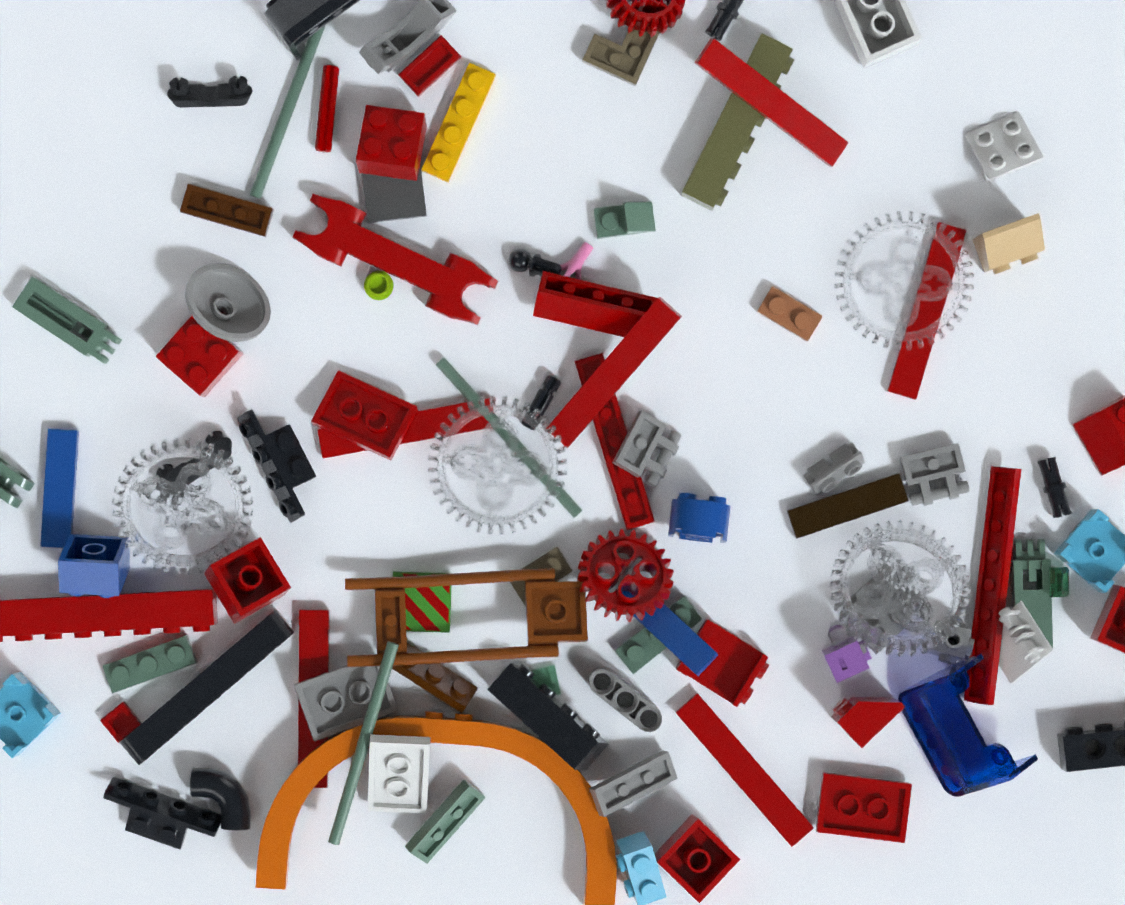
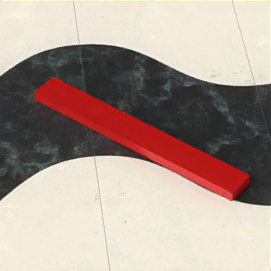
(993, 582)

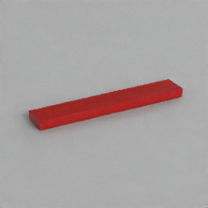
(771, 102)
(912, 364)
(615, 371)
(422, 428)
(611, 434)
(313, 661)
(744, 770)

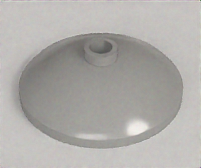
(227, 302)

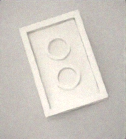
(398, 773)

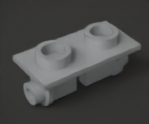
(846, 463)

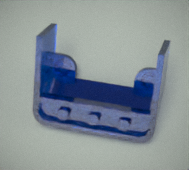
(951, 736)

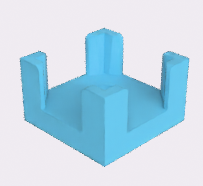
(1094, 550)
(23, 714)

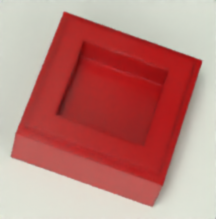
(121, 721)

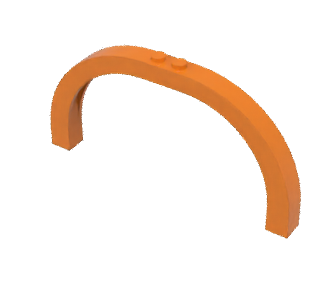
(461, 730)

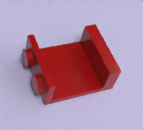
(732, 669)

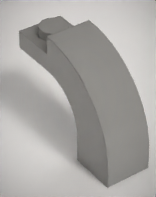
(408, 35)

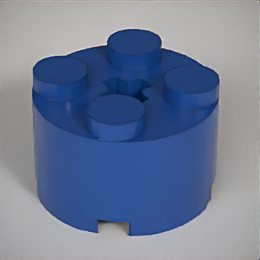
(699, 519)

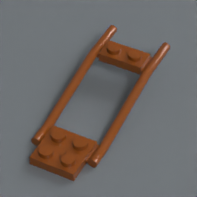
(553, 615)

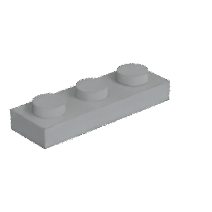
(633, 783)

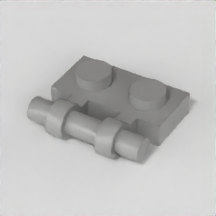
(640, 444)
(932, 465)

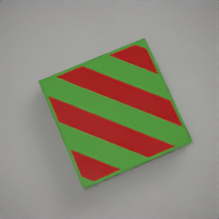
(427, 607)

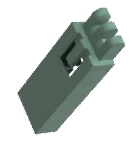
(60, 316)
(1036, 601)

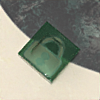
(1059, 581)
(548, 676)

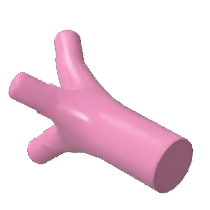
(576, 262)

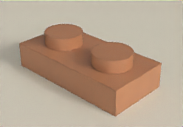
(789, 314)

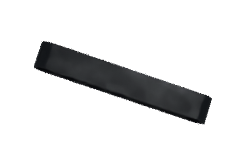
(207, 687)

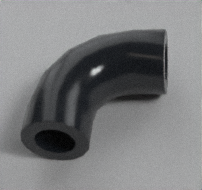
(226, 792)

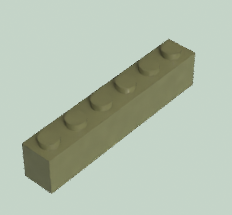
(733, 130)

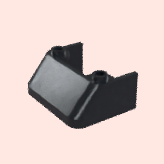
(300, 19)

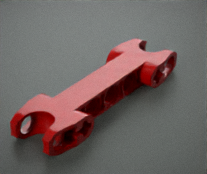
(347, 236)

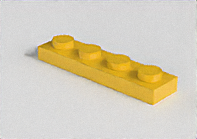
(458, 122)

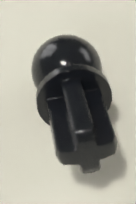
(521, 261)

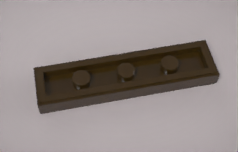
(847, 505)

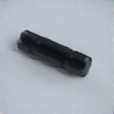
(543, 397)

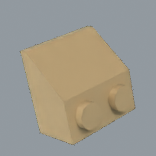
(1010, 243)

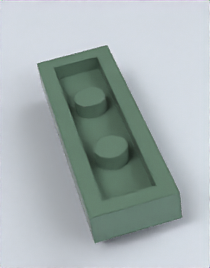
(645, 646)
(149, 664)
(445, 821)

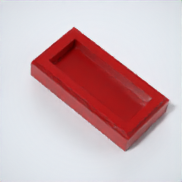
(429, 66)

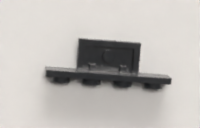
(281, 461)
(159, 815)

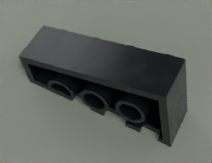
(548, 717)

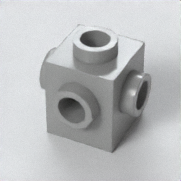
(952, 653)

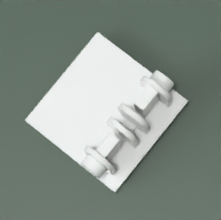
(1004, 147)
(1021, 643)

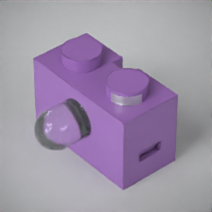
(846, 654)

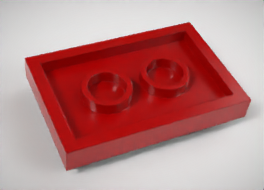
(364, 415)
(863, 807)

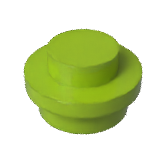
(378, 285)

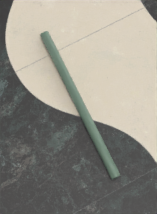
(286, 114)
(469, 393)
(363, 743)

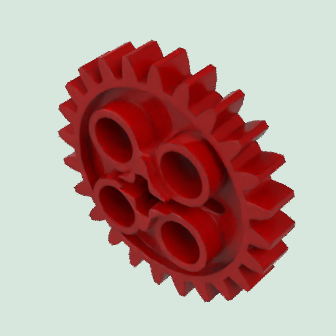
(604, 559)

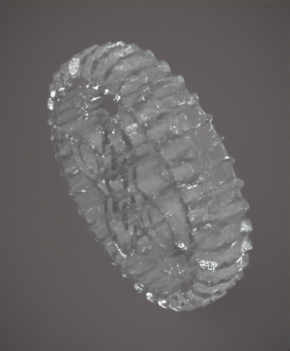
(942, 275)
(511, 468)
(170, 499)
(895, 599)

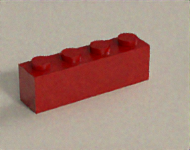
(589, 304)

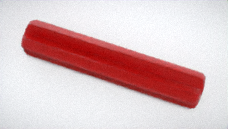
(327, 108)

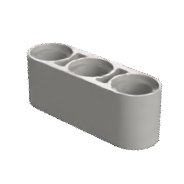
(632, 712)

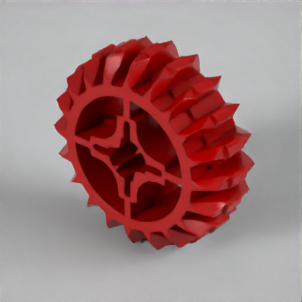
(646, 14)

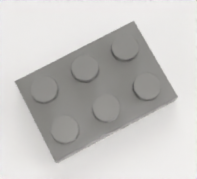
(340, 699)

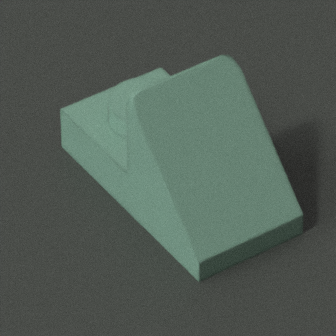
(624, 219)

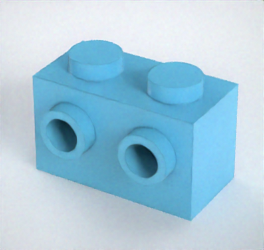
(641, 869)

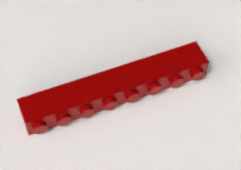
(111, 615)

